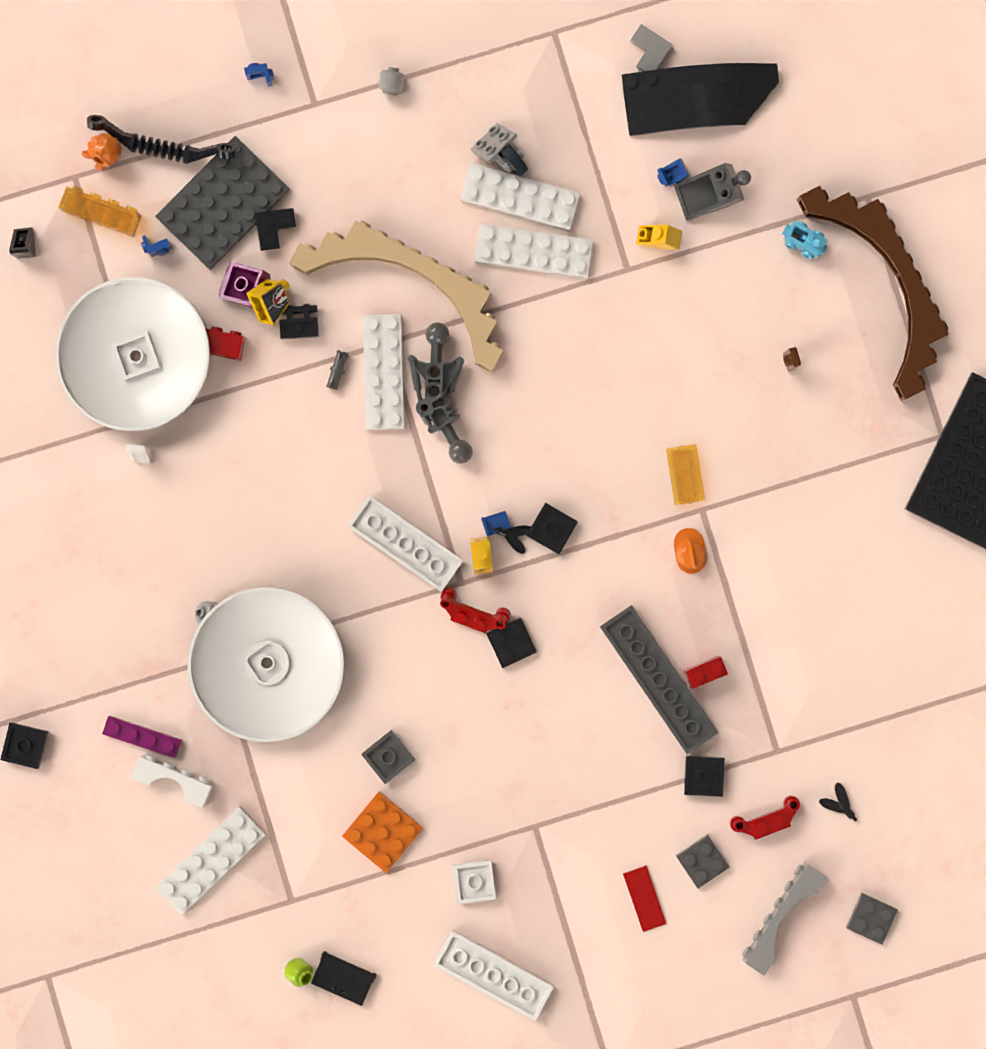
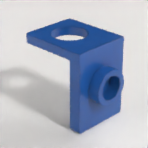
(496, 520)

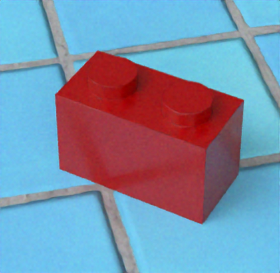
(226, 344)
(705, 672)

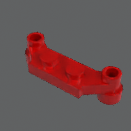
(471, 616)
(769, 822)

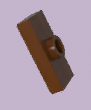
(791, 359)

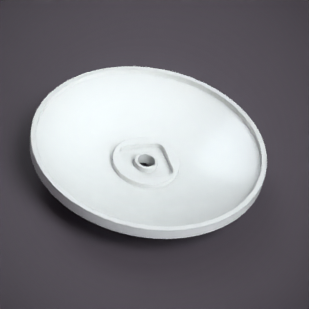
(259, 700)

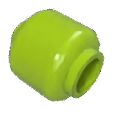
(298, 972)

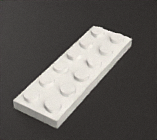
(519, 196)
(533, 251)
(383, 372)
(405, 543)
(210, 860)
(493, 975)

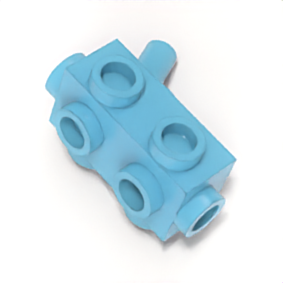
(808, 241)

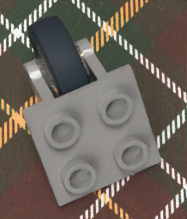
(493, 147)

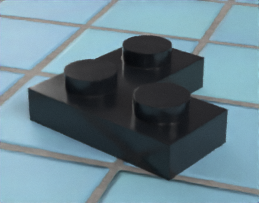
(269, 222)

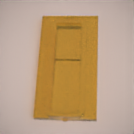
(685, 474)

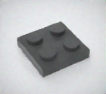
(388, 756)
(702, 861)
(871, 918)

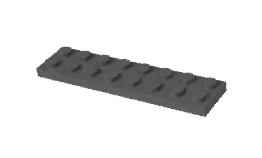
(659, 679)

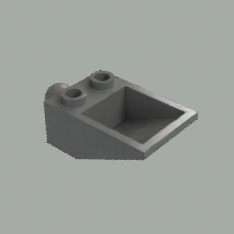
(706, 191)

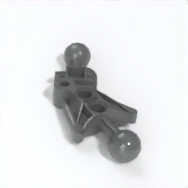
(442, 417)

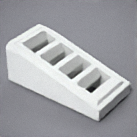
(139, 453)

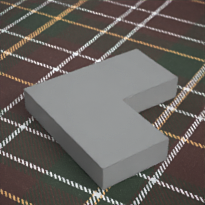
(654, 46)

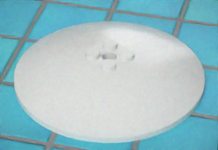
(98, 346)

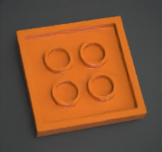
(382, 832)

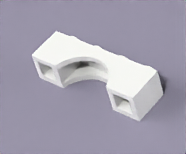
(195, 789)

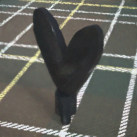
(511, 536)
(842, 805)

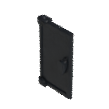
(345, 978)

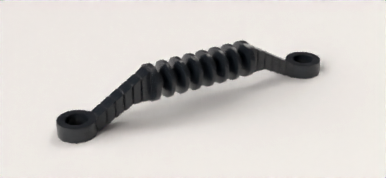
(132, 142)

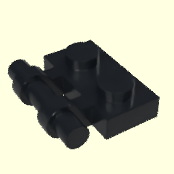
(299, 327)

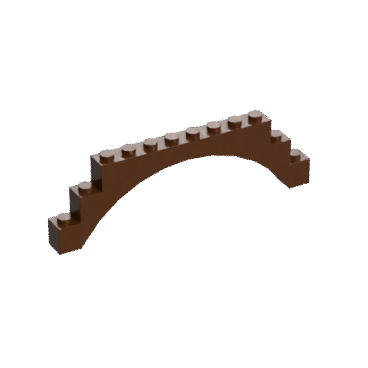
(879, 231)

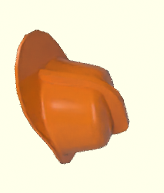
(690, 550)

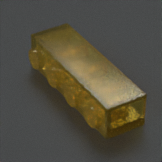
(100, 211)

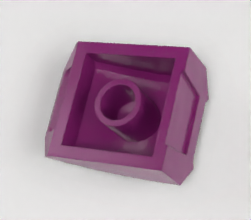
(240, 280)

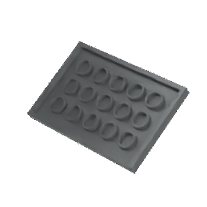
(222, 203)

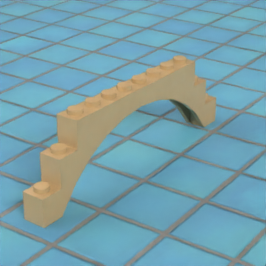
(371, 245)

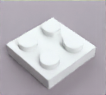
(474, 881)

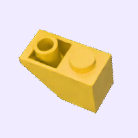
(659, 237)

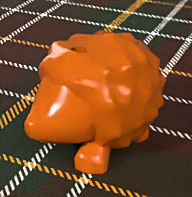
(103, 150)

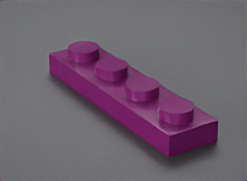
(142, 736)

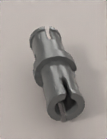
(337, 370)

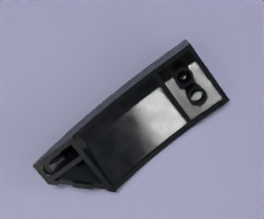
(696, 96)

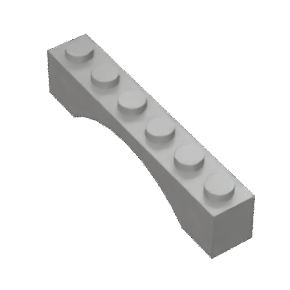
(805, 884)

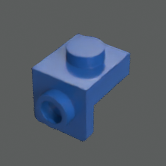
(258, 70)
(672, 173)
(159, 248)

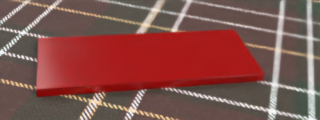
(644, 898)

